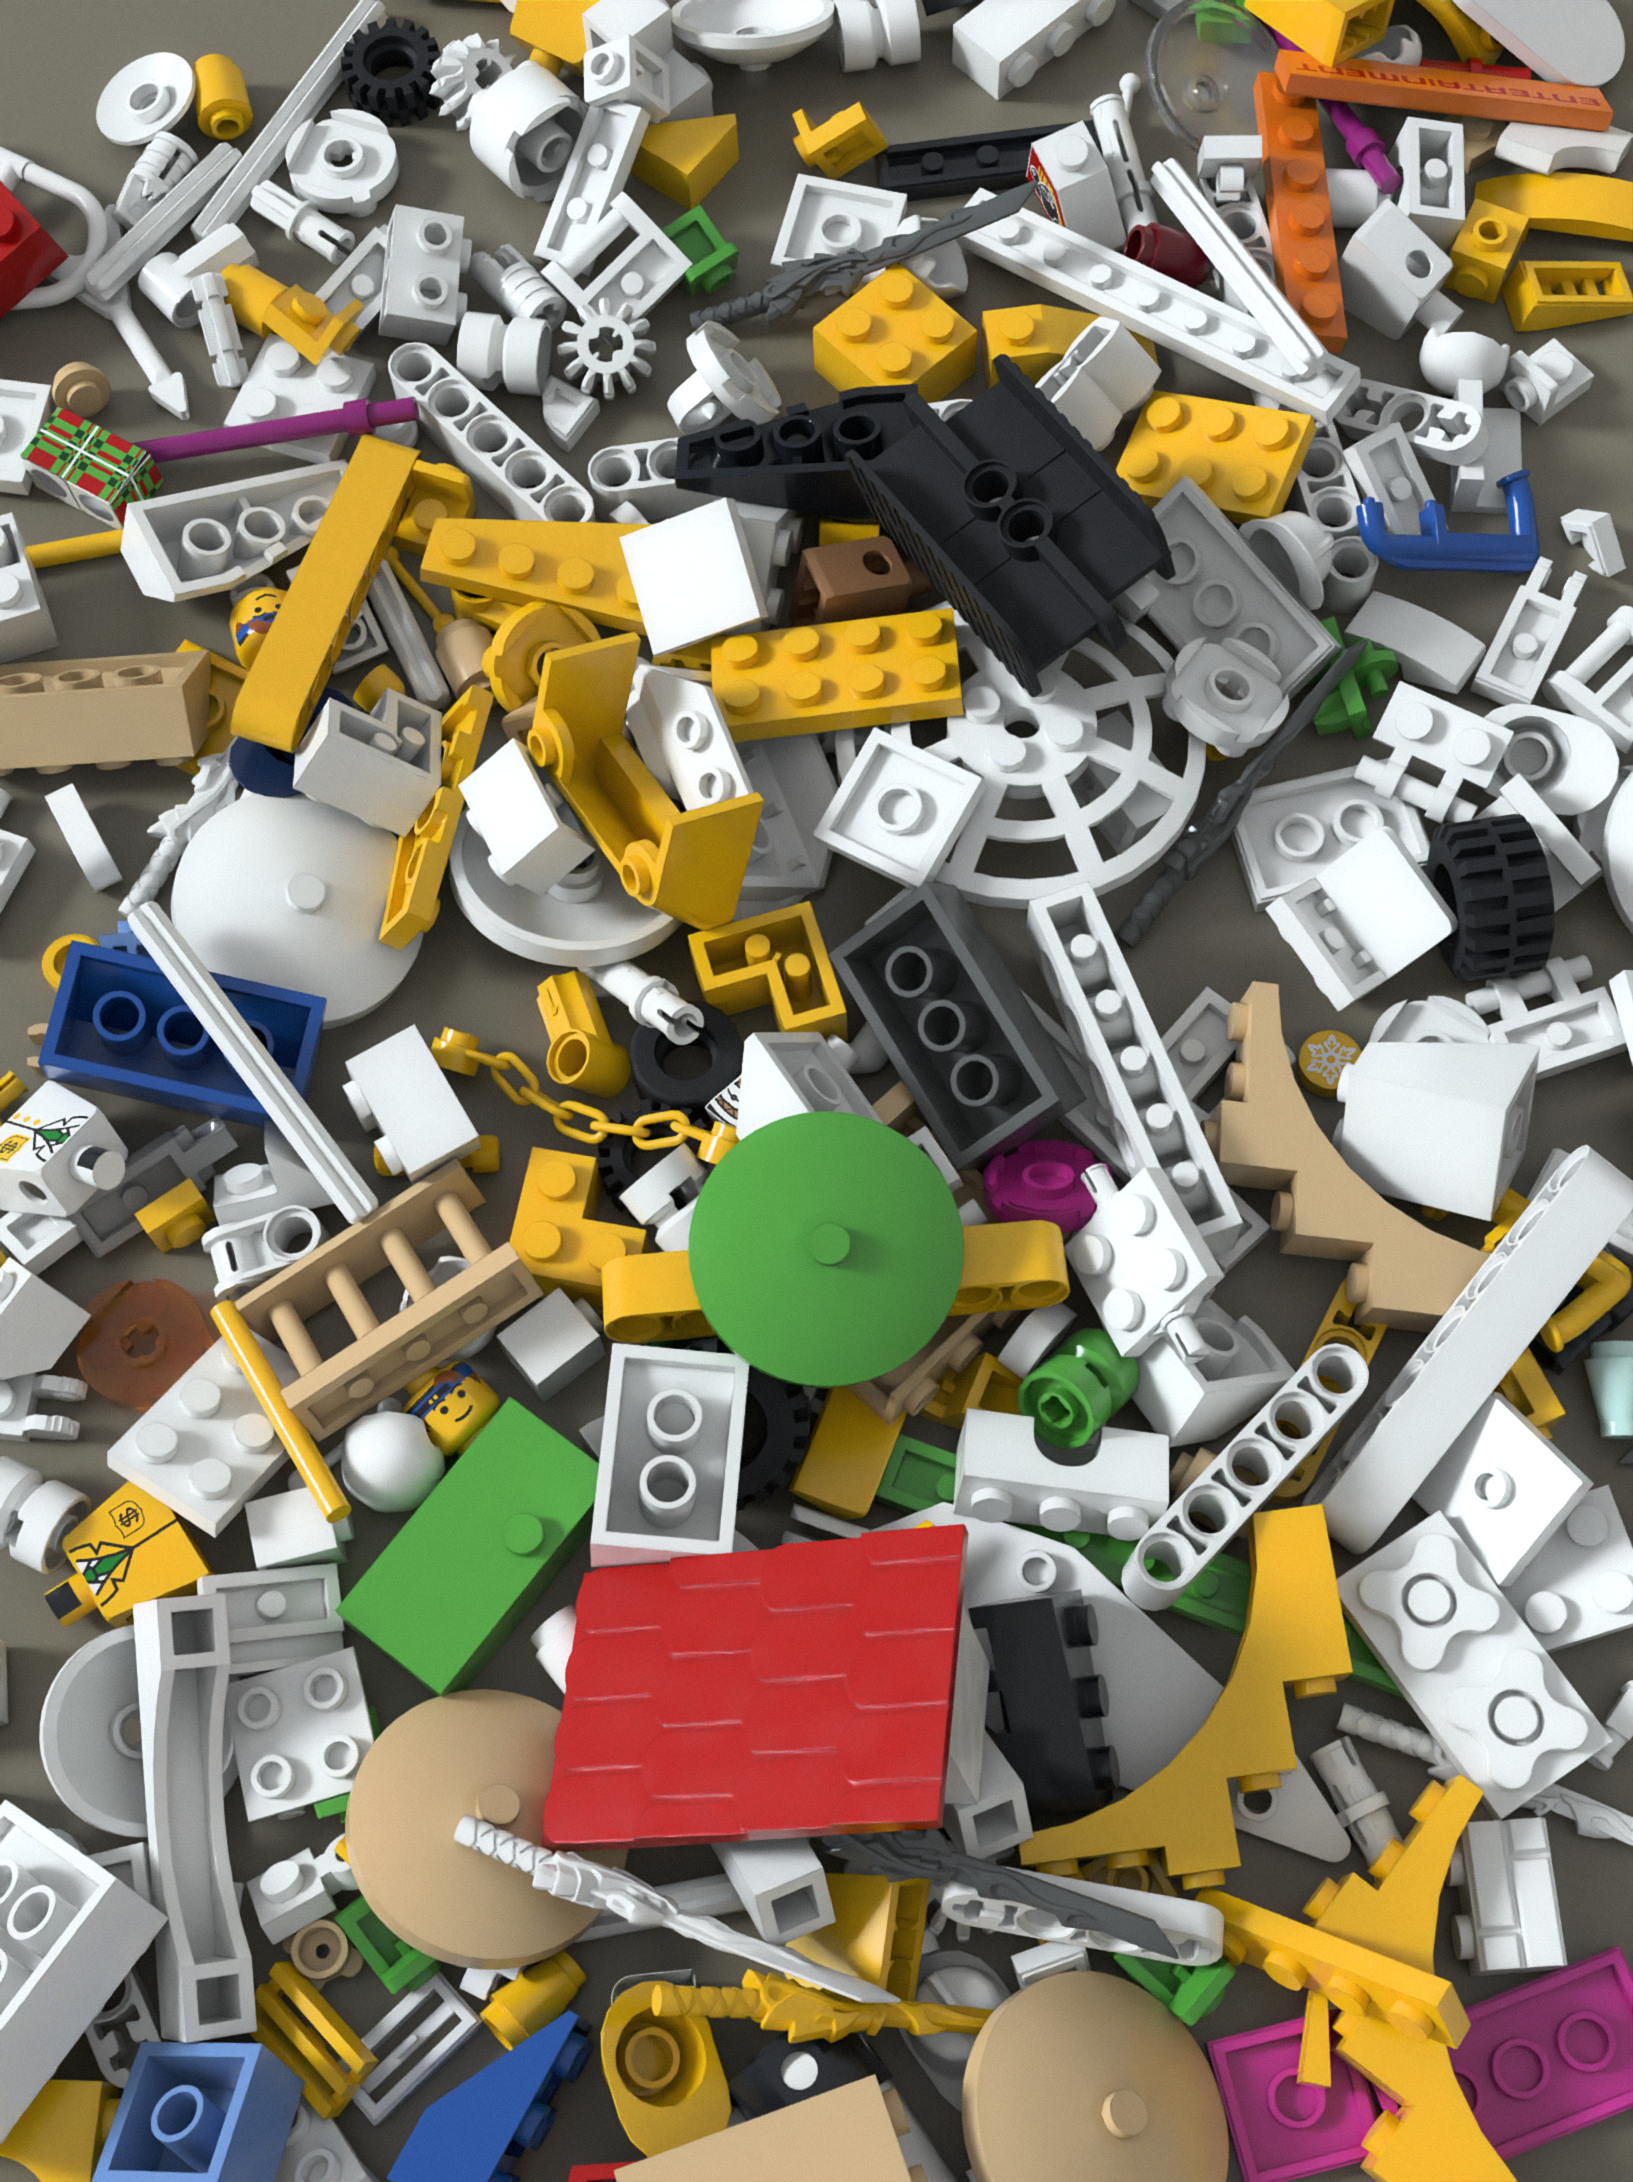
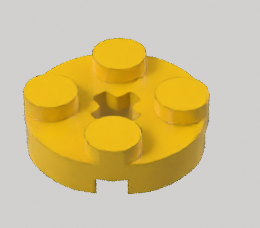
(521, 641)

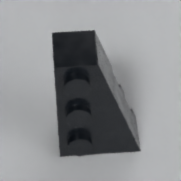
(1050, 1700)

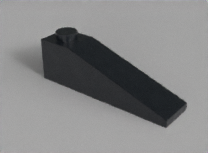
(800, 457)

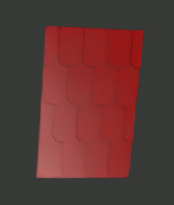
(770, 1695)

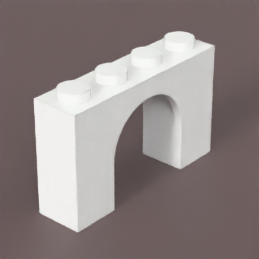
(787, 1884)

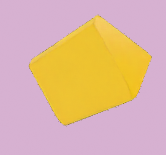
(845, 1456)

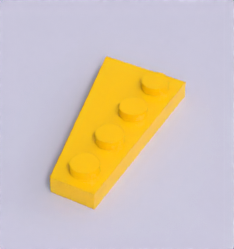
(538, 561)
(425, 850)

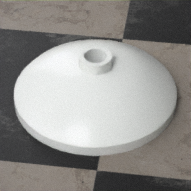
(751, 30)
(84, 1738)

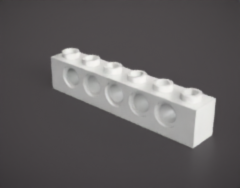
(1127, 1057)

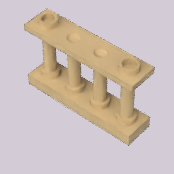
(414, 1339)

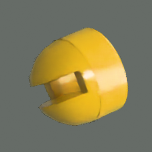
(374, 686)

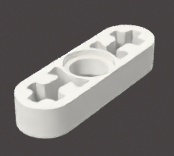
(1427, 438)

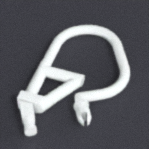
(17, 168)

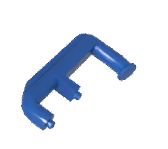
(1458, 551)

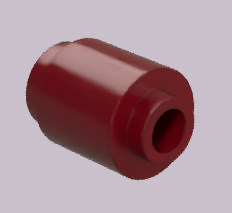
(1168, 253)

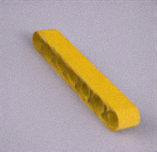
(325, 596)
(1002, 1271)

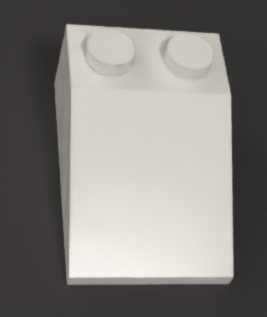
(668, 1455)

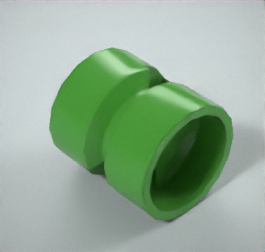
(1078, 1389)

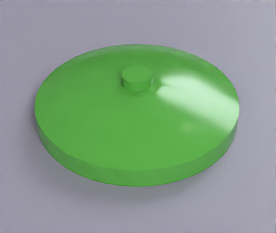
(825, 1249)

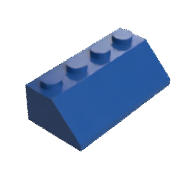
(133, 1036)

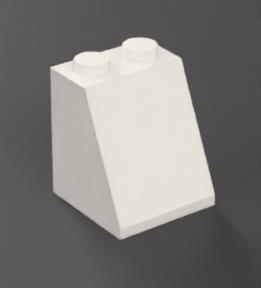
(1438, 1121)

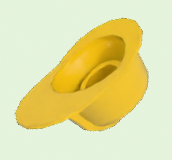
(662, 2073)

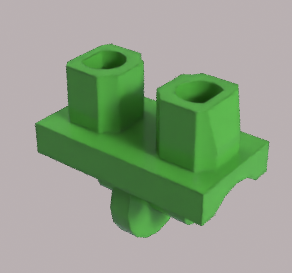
(1345, 705)

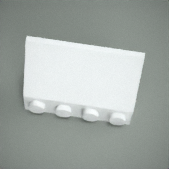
(63, 1952)

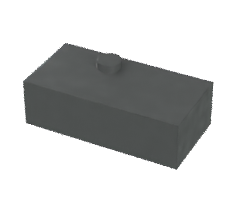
(956, 1026)

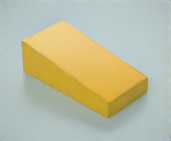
(1315, 2046)

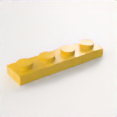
(1346, 1973)

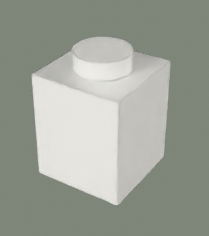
(553, 1343)
(294, 1533)

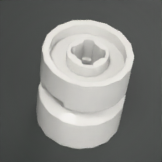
(876, 31)
(505, 353)
(651, 1199)
(37, 1515)

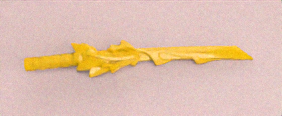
(810, 2011)

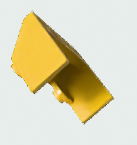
(665, 858)

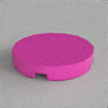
(1041, 1184)

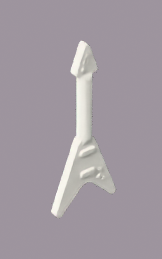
(166, 388)

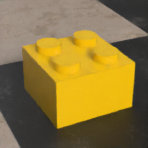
(895, 336)

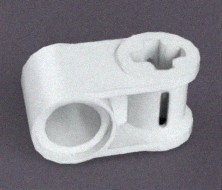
(257, 1248)

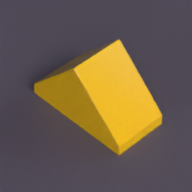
(687, 156)

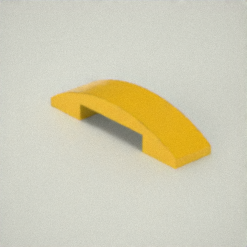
(1565, 202)

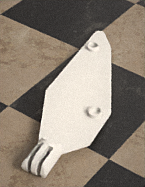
(1151, 1682)

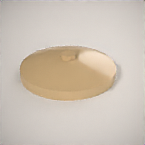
(424, 1772)
(1091, 2087)

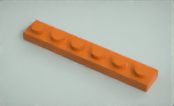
(1300, 209)

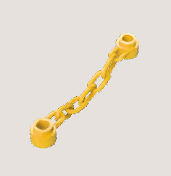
(459, 1053)

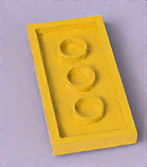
(838, 675)

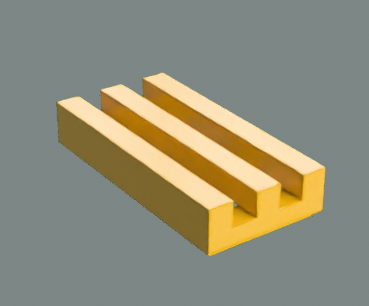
(302, 2049)

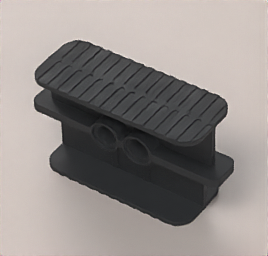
(1018, 596)

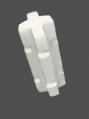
(220, 330)

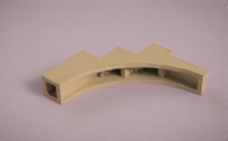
(1322, 1207)

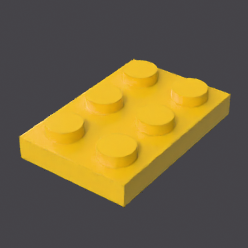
(1231, 450)

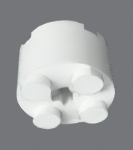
(526, 129)

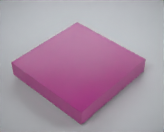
(1284, 2126)

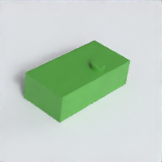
(477, 1552)

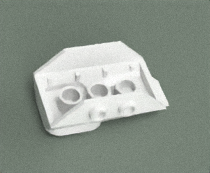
(699, 765)

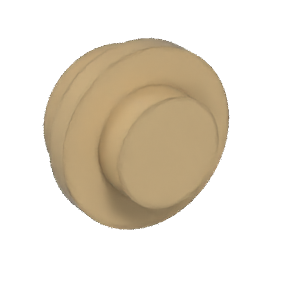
(81, 389)

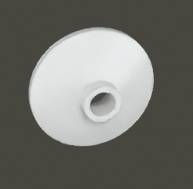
(145, 98)

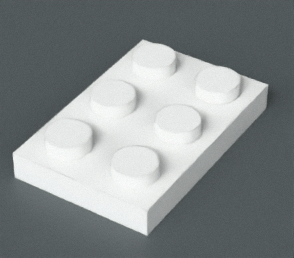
(206, 1439)

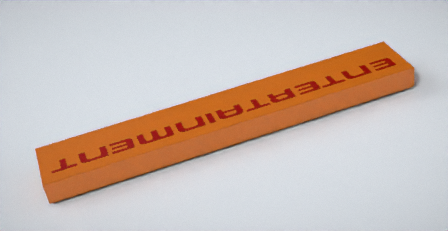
(1444, 91)

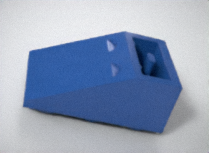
(498, 2112)

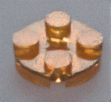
(144, 1308)

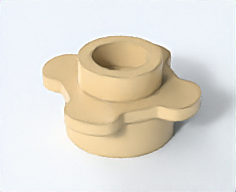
(342, 1958)

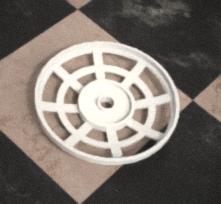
(1051, 763)

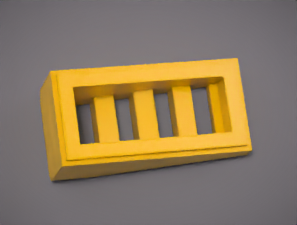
(1535, 308)

